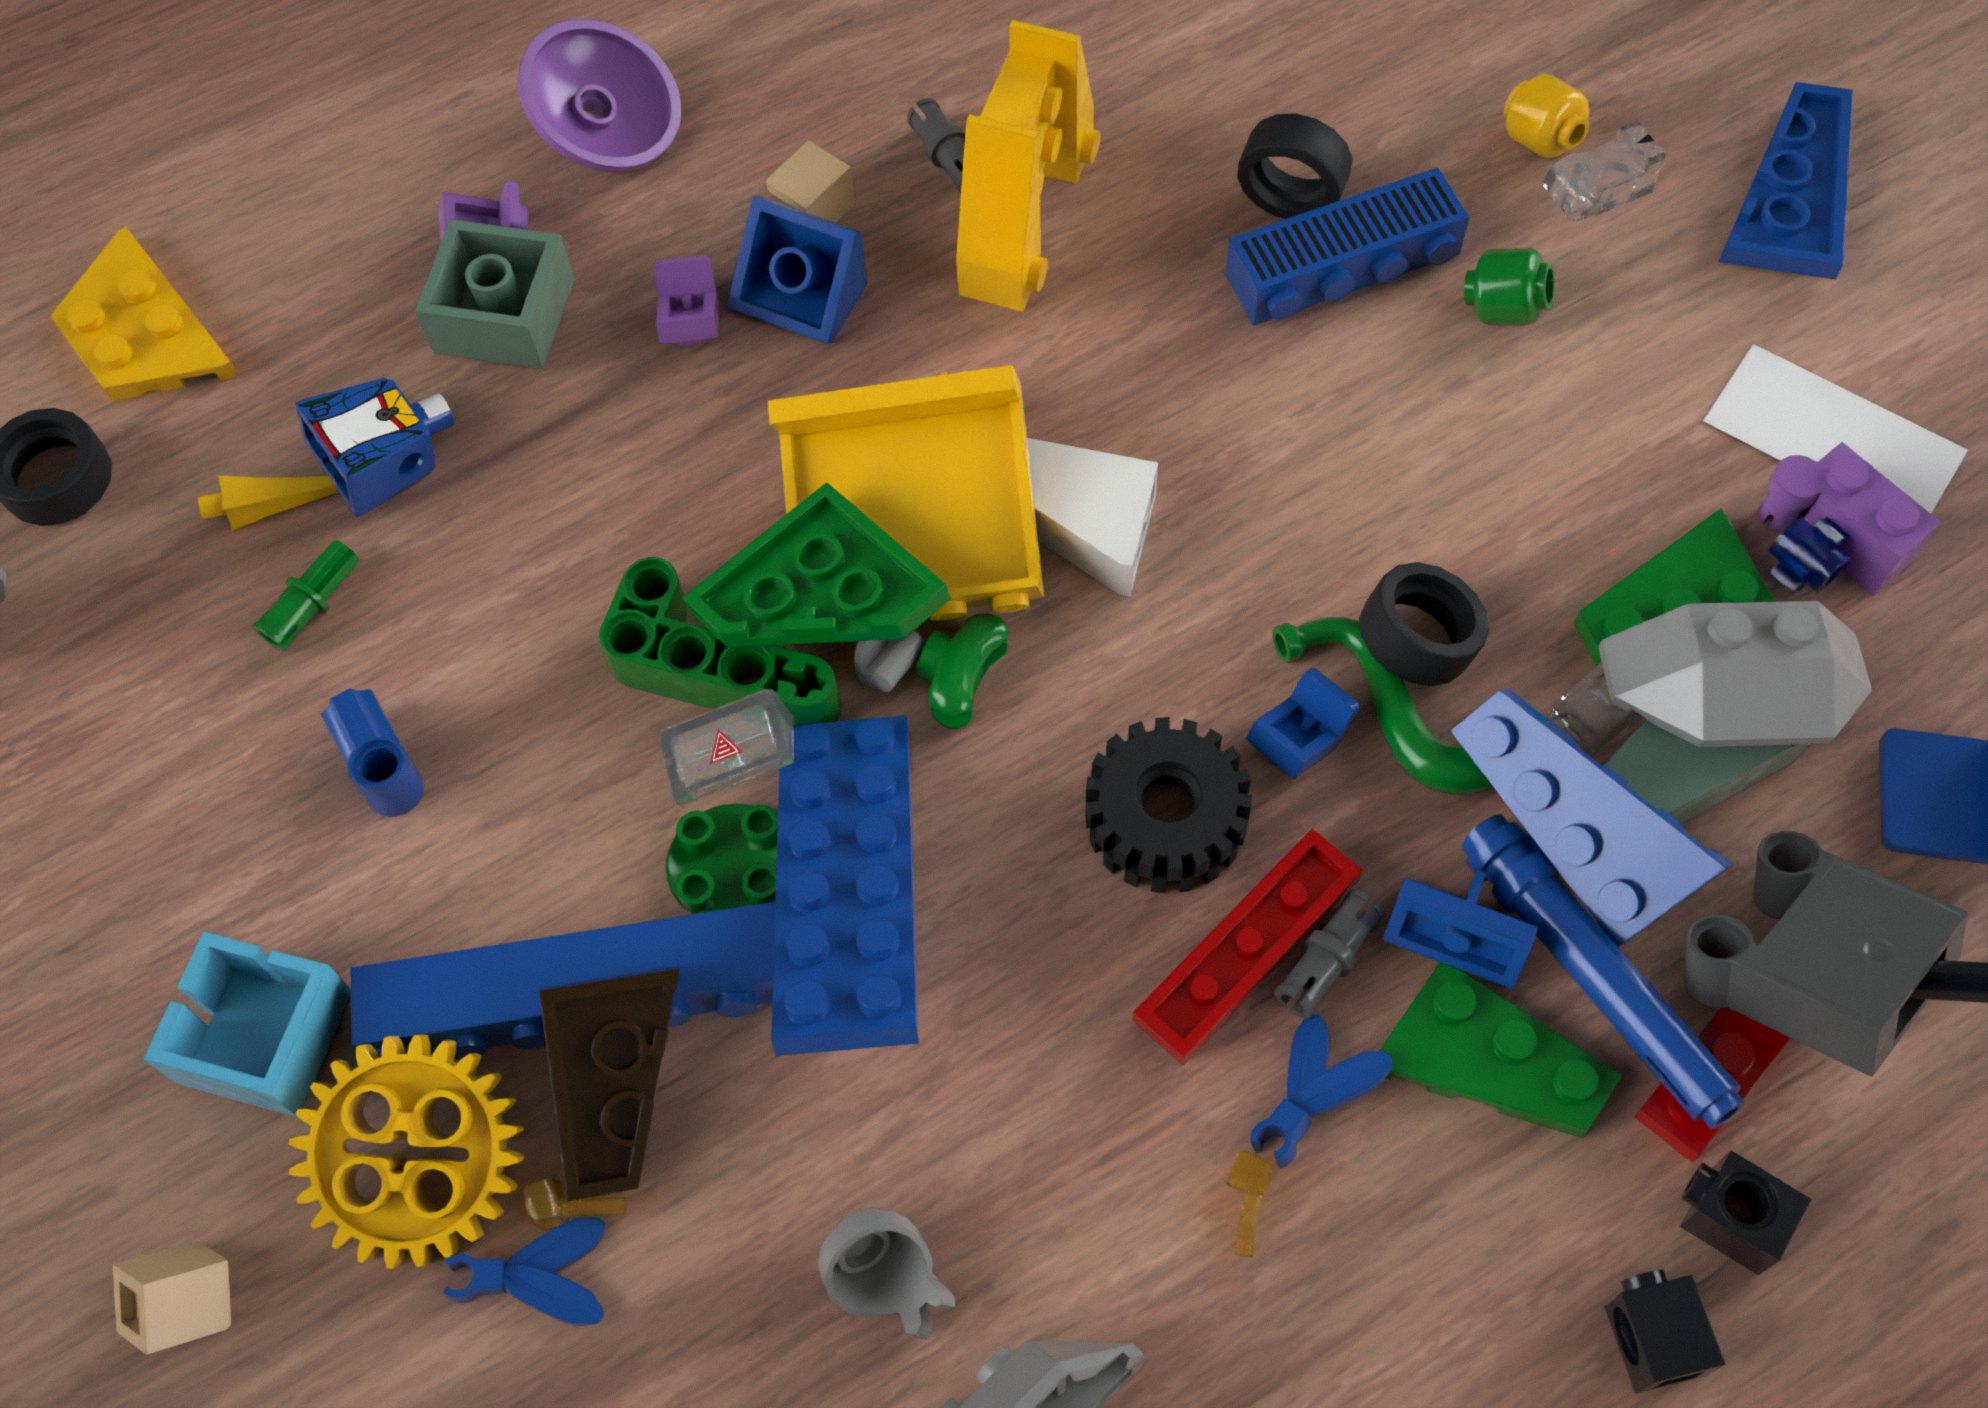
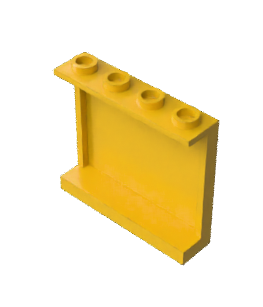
(935, 469)

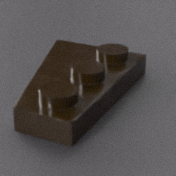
(604, 1073)

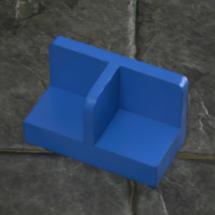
(1460, 931)

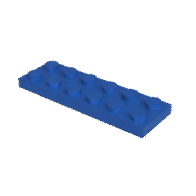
(845, 890)

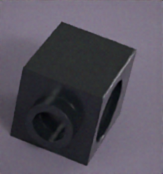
(1773, 1206)
(1663, 1331)

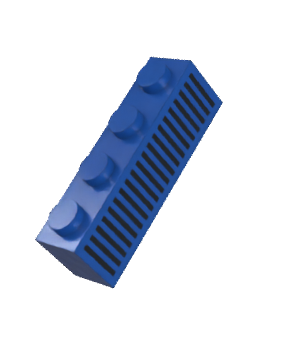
(1346, 246)

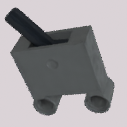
(1841, 963)

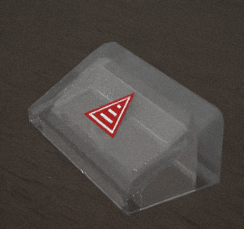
(727, 746)

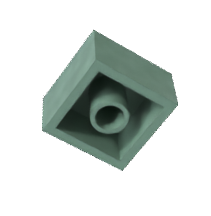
(496, 294)

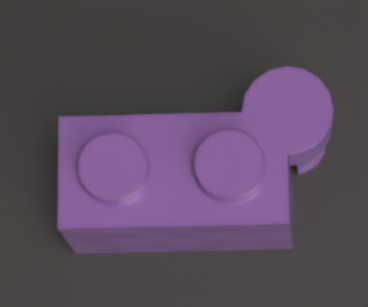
(1880, 518)

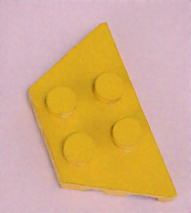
(135, 325)

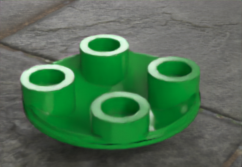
(724, 858)

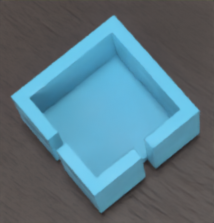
(262, 1033)

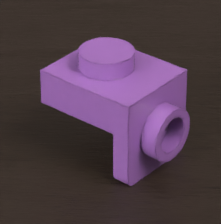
(505, 212)
(686, 300)

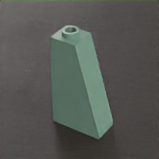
(1690, 777)

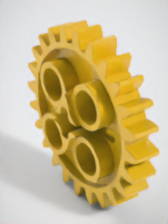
(402, 1213)

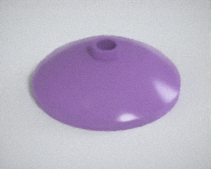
(610, 75)

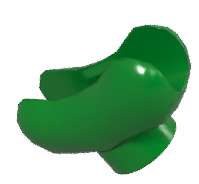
(959, 664)

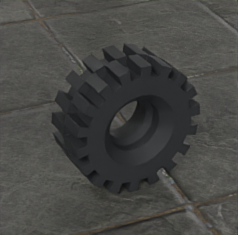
(1161, 848)

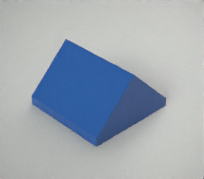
(797, 270)

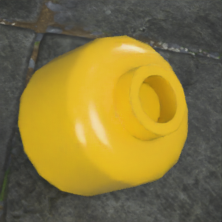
(1547, 116)

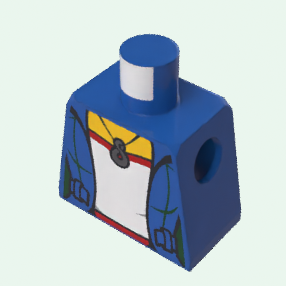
(372, 439)

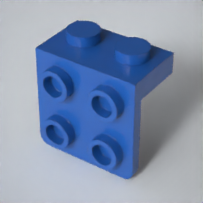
(1934, 795)

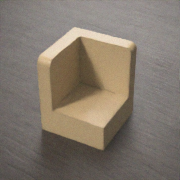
(814, 183)
(171, 1296)

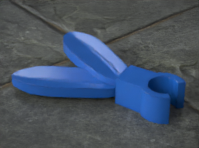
(1315, 1089)
(532, 1276)

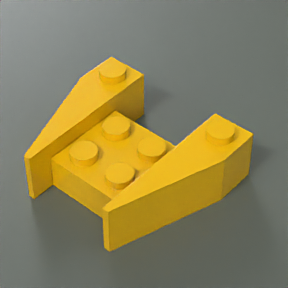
(1029, 129)

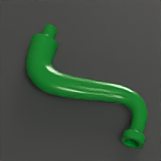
(1412, 744)

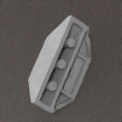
(1740, 673)
(1053, 1375)

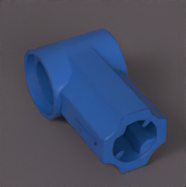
(372, 752)

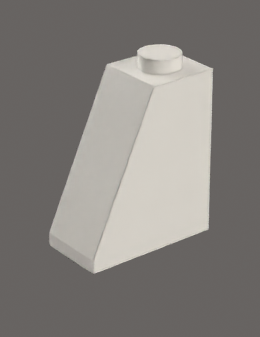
(1093, 509)

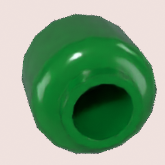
(1510, 286)

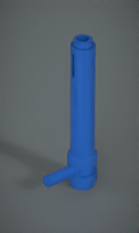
(1531, 887)

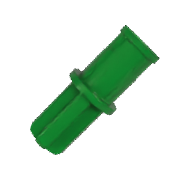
(305, 596)

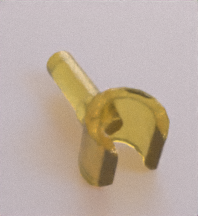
(1251, 1176)
(549, 1209)

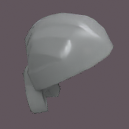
(881, 1268)

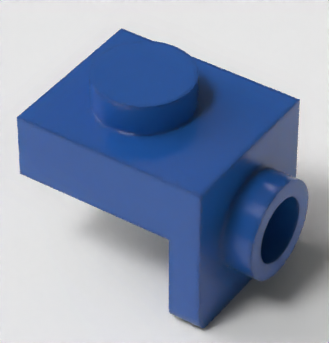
(1305, 724)

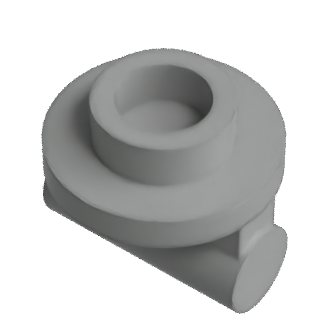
(884, 662)

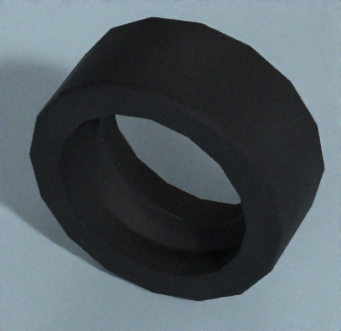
(1298, 139)
(75, 490)
(1405, 651)

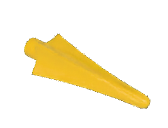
(255, 498)

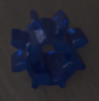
(1809, 554)

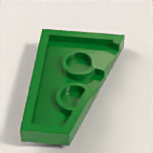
(1696, 568)
(1489, 1051)

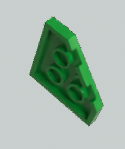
(818, 580)

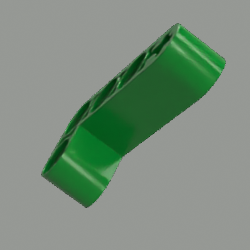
(799, 679)

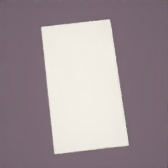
(1802, 414)

